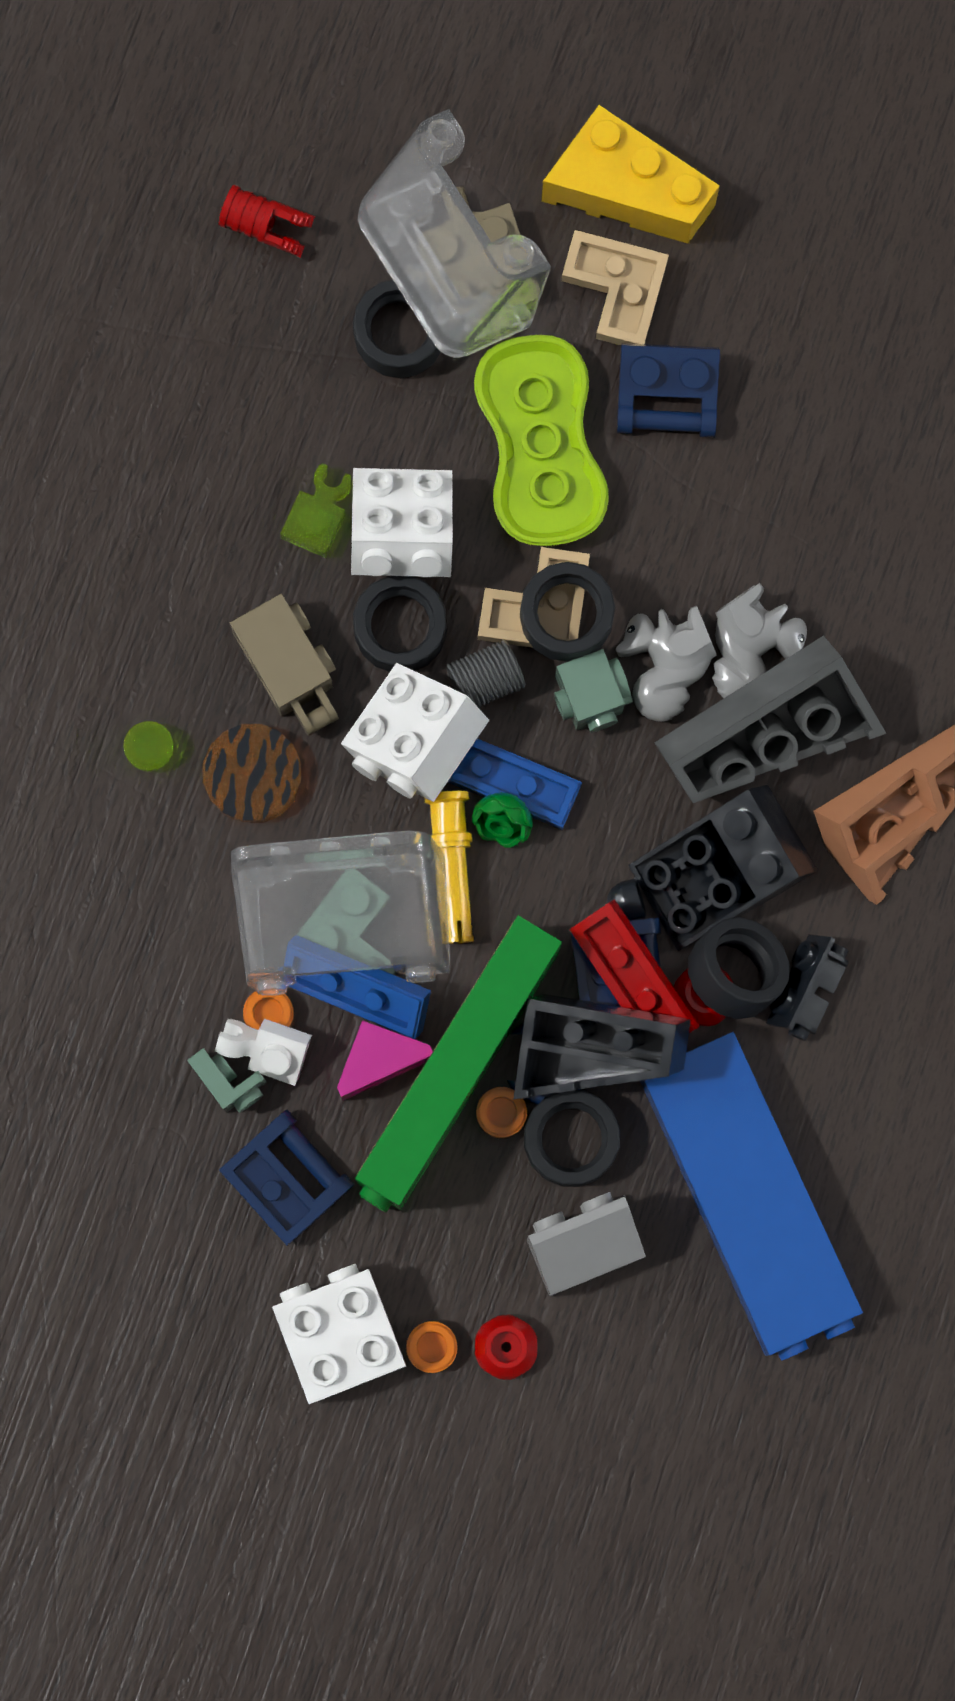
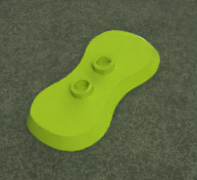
(546, 475)

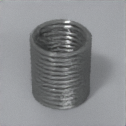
(487, 674)

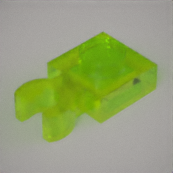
(316, 518)

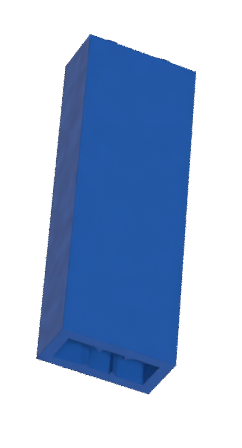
(752, 1199)

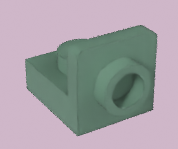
(217, 1077)

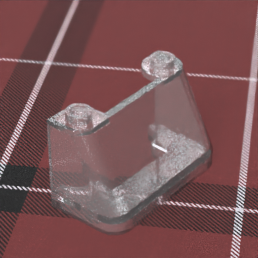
(439, 254)
(341, 908)

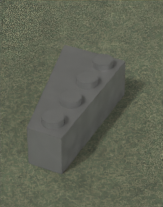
(771, 723)

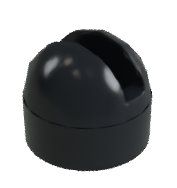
(628, 898)

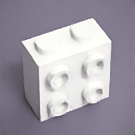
(402, 522)
(414, 733)
(338, 1333)

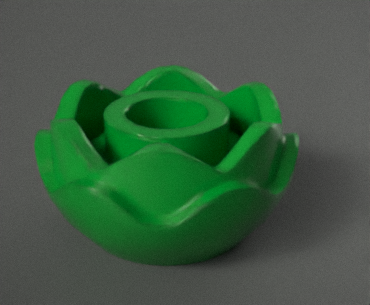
(502, 819)

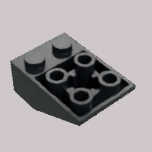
(723, 866)

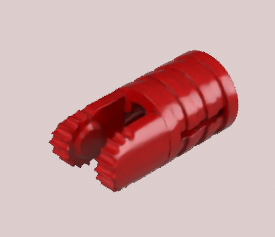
(257, 216)

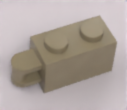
(286, 660)

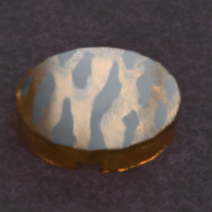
(252, 773)

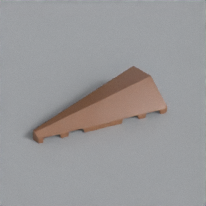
(888, 813)

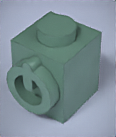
(592, 691)

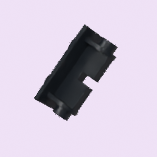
(815, 965)

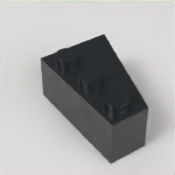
(593, 1044)

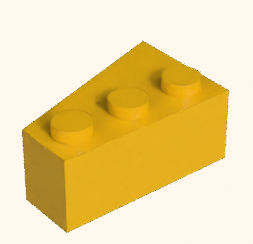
(630, 179)

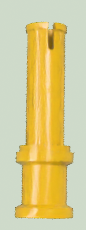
(451, 836)

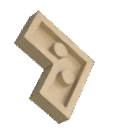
(629, 277)
(557, 610)

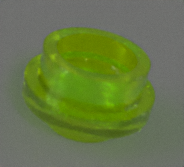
(148, 746)

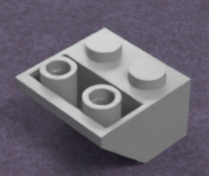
(586, 1244)

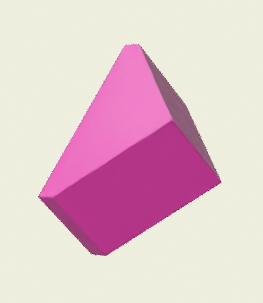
(378, 1057)

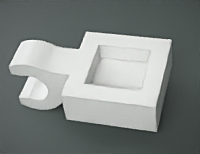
(273, 1049)

